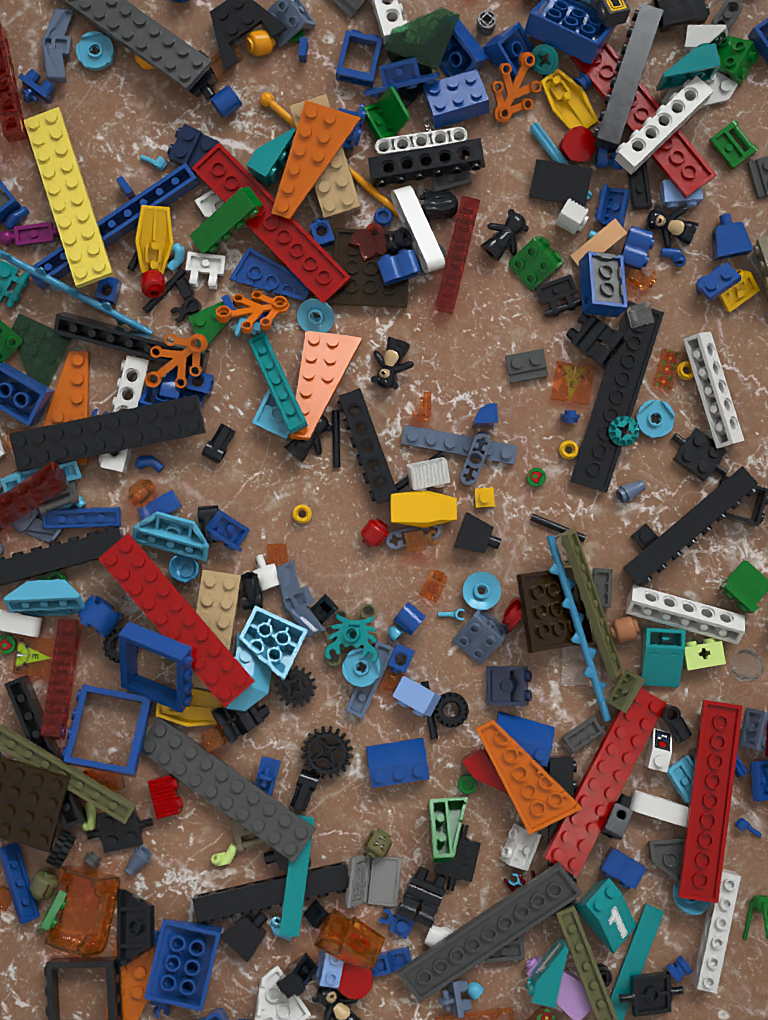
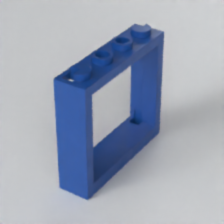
(135, 635)
(137, 745)

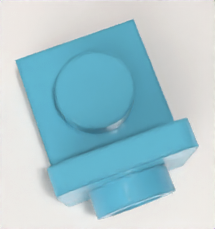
(237, 328)

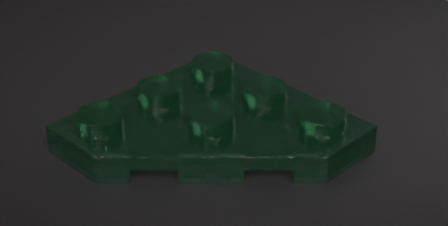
(424, 37)
(40, 348)

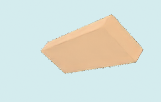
(601, 241)

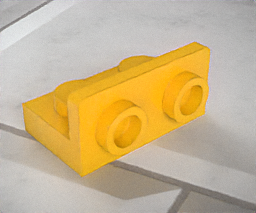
(739, 292)

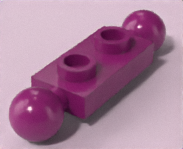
(30, 235)

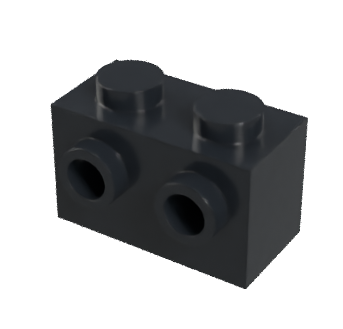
(297, 976)

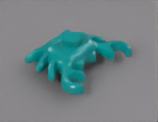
(354, 634)

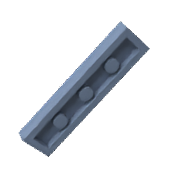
(362, 695)

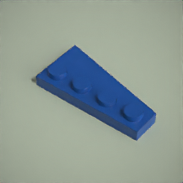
(267, 275)

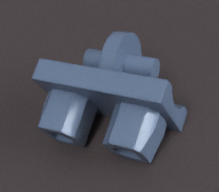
(452, 998)

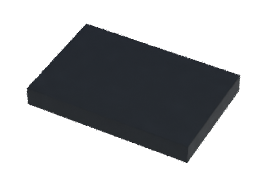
(560, 182)

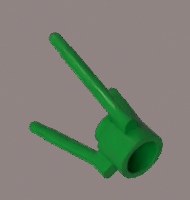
(760, 903)

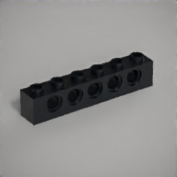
(418, 157)
(356, 399)

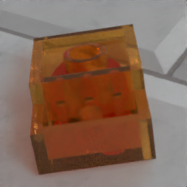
(350, 940)

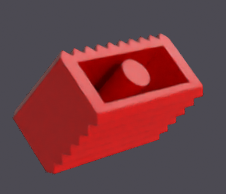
(165, 796)

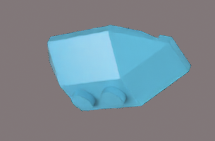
(172, 535)
(44, 598)
(260, 673)

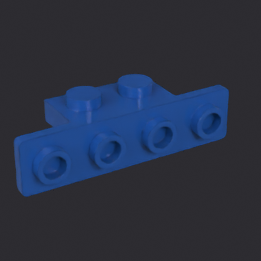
(399, 75)

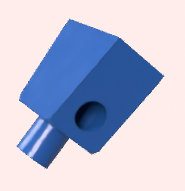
(730, 239)

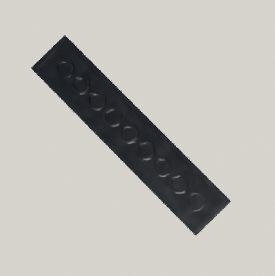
(614, 399)
(108, 433)

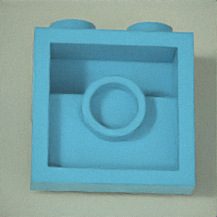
(270, 417)

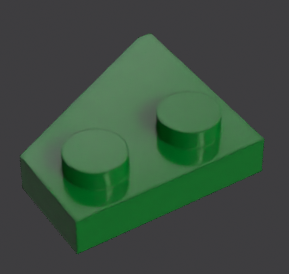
(206, 324)
(50, 920)

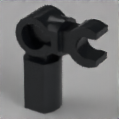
(192, 304)

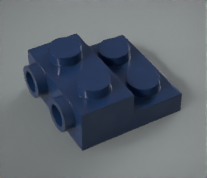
(189, 146)
(508, 685)

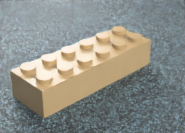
(336, 185)
(218, 607)

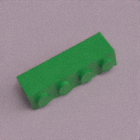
(226, 220)

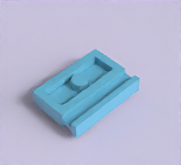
(681, 777)

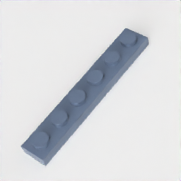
(456, 444)

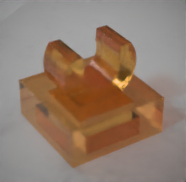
(390, 680)

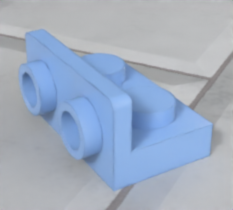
(328, 970)

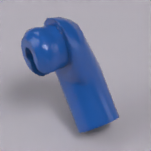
(14, 218)
(675, 255)
(149, 460)

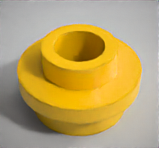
(685, 364)
(572, 445)
(297, 509)

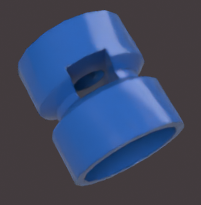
(602, 162)

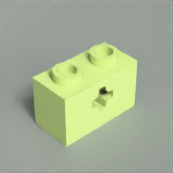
(713, 657)

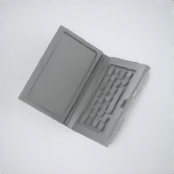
(373, 881)

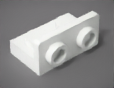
(520, 847)

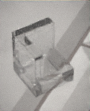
(640, 314)

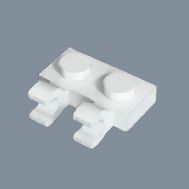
(205, 264)

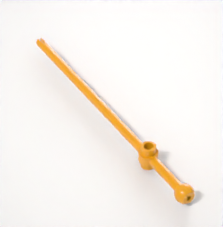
(267, 100)

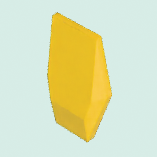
(568, 100)
(153, 238)
(422, 508)
(196, 714)

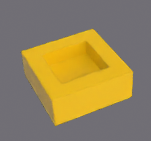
(484, 497)

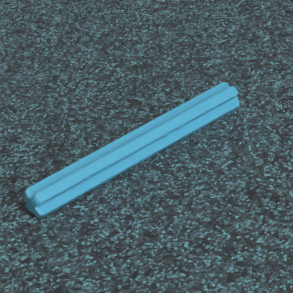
(549, 146)

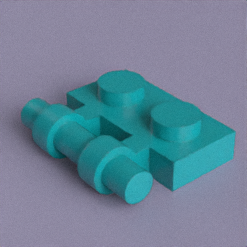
(8, 276)

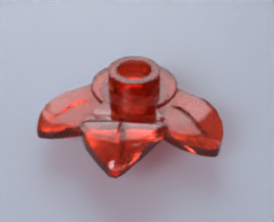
(370, 244)

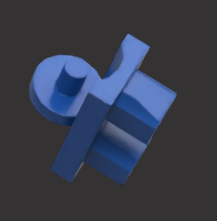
(43, 91)
(267, 774)

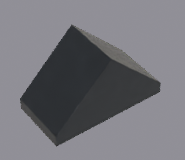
(324, 608)

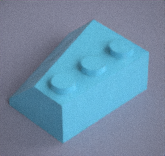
(273, 640)

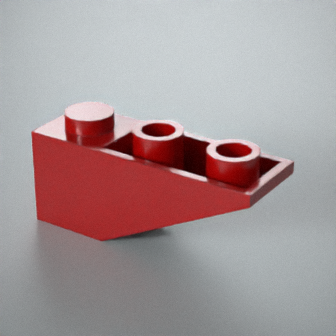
(482, 769)

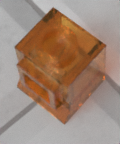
(213, 738)

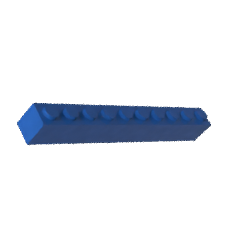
(125, 218)

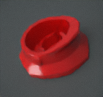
(578, 145)
(512, 614)
(355, 981)

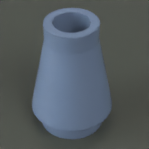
(629, 491)
(138, 860)

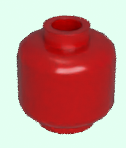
(153, 284)
(374, 533)

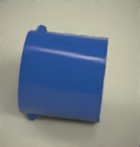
(225, 102)
(409, 618)

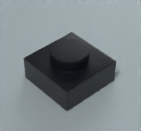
(644, 536)
(316, 914)

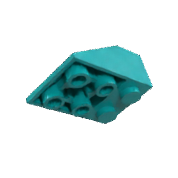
(270, 158)
(662, 656)

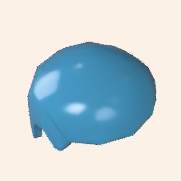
(183, 568)

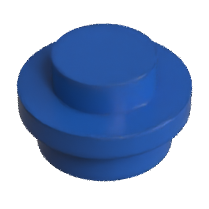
(383, 217)
(570, 416)

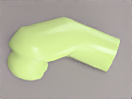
(91, 817)
(226, 857)

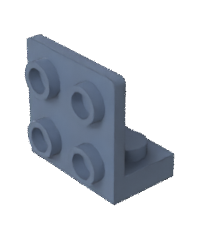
(293, 16)
(480, 636)
(754, 729)

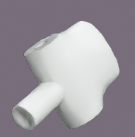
(266, 574)
(436, 934)

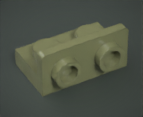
(625, 690)

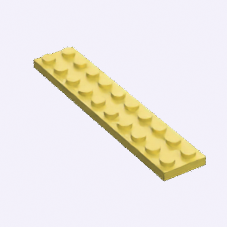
(68, 198)

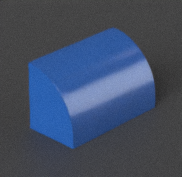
(486, 416)

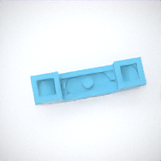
(70, 468)

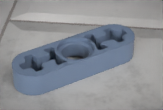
(465, 469)
(398, 534)

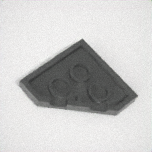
(668, 856)

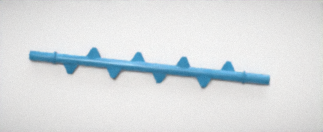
(58, 285)
(577, 618)

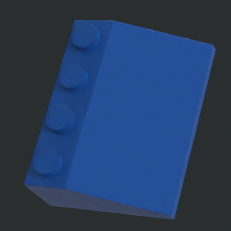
(569, 28)
(183, 963)

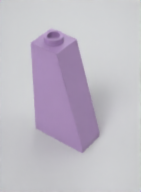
(572, 994)

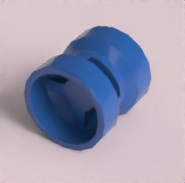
(679, 969)

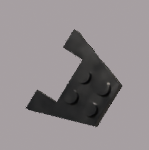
(236, 19)

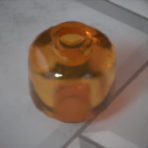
(142, 492)

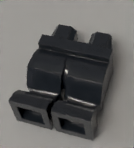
(591, 334)
(244, 723)
(422, 890)

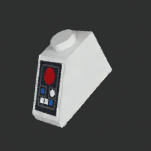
(704, 34)
(659, 750)

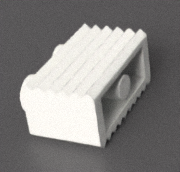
(572, 217)
(428, 474)

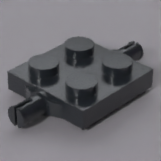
(699, 454)
(118, 835)
(463, 862)
(651, 993)

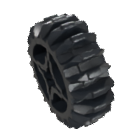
(334, 767)

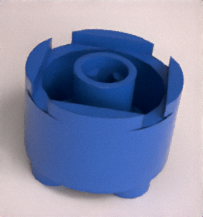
(100, 615)

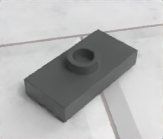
(603, 583)
(582, 734)

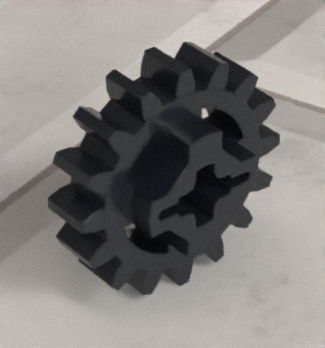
(303, 690)

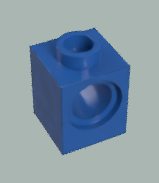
(326, 240)
(106, 283)
(206, 388)
(407, 652)

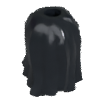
(439, 205)

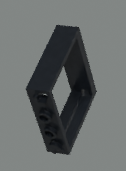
(113, 983)

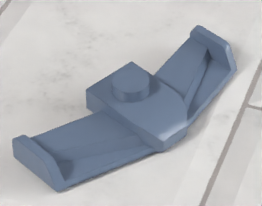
(57, 45)
(33, 526)
(297, 599)

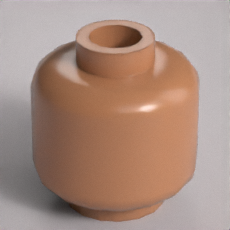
(625, 629)

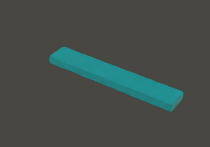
(278, 383)
(295, 890)
(635, 956)

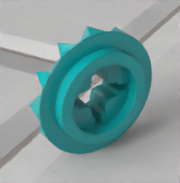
(548, 67)
(615, 433)

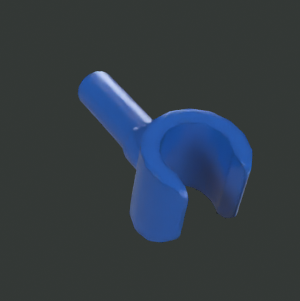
(742, 824)

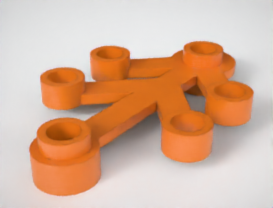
(512, 89)
(275, 305)
(179, 359)

